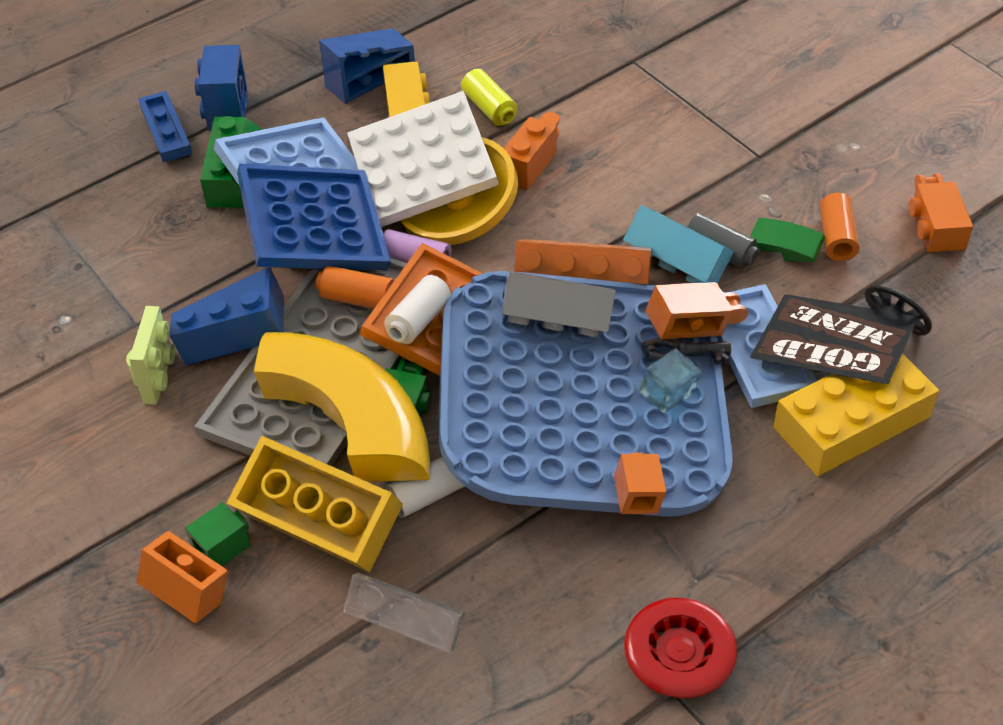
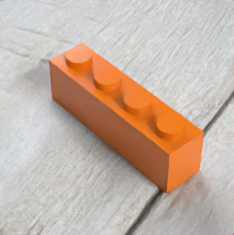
(584, 260)

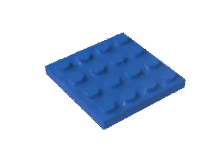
(312, 218)

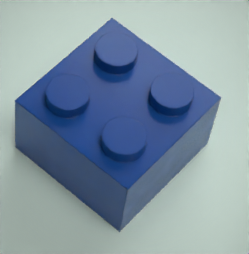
(221, 83)

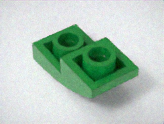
(791, 239)

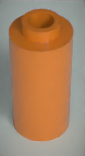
(839, 227)
(352, 286)

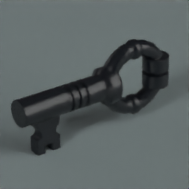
(716, 350)

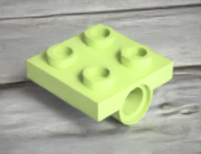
(151, 356)

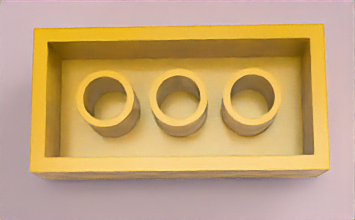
(850, 415)
(315, 503)

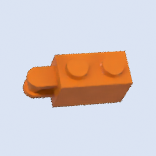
(533, 147)
(940, 214)
(693, 310)

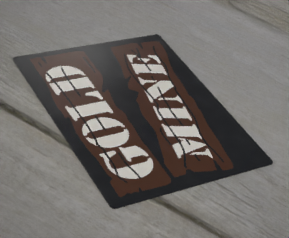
(835, 338)

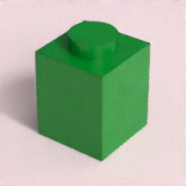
(219, 534)

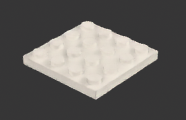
(423, 158)

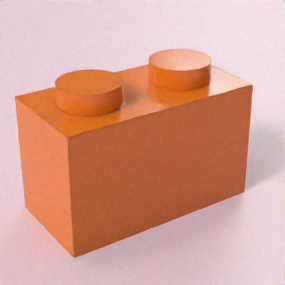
(182, 576)

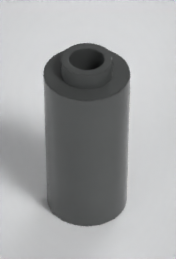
(744, 246)

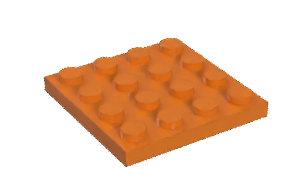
(426, 347)

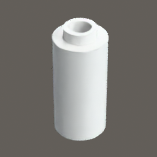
(417, 309)
(422, 493)

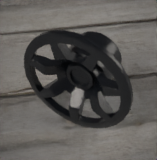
(884, 303)

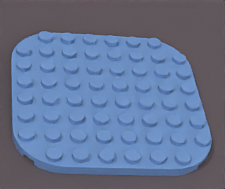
(551, 411)

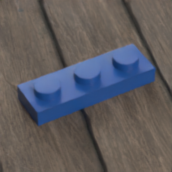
(165, 126)

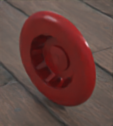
(678, 662)

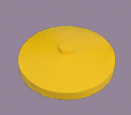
(473, 214)

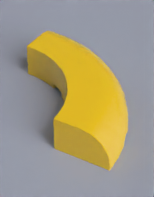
(357, 394)

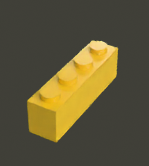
(404, 87)

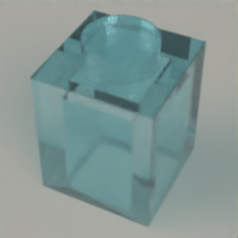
(670, 380)

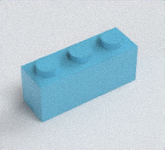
(678, 246)

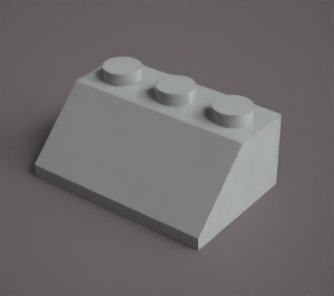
(557, 303)

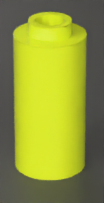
(489, 97)

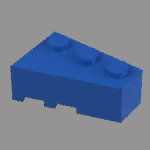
(356, 61)
(229, 318)

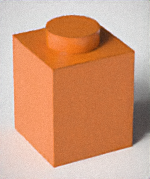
(639, 483)

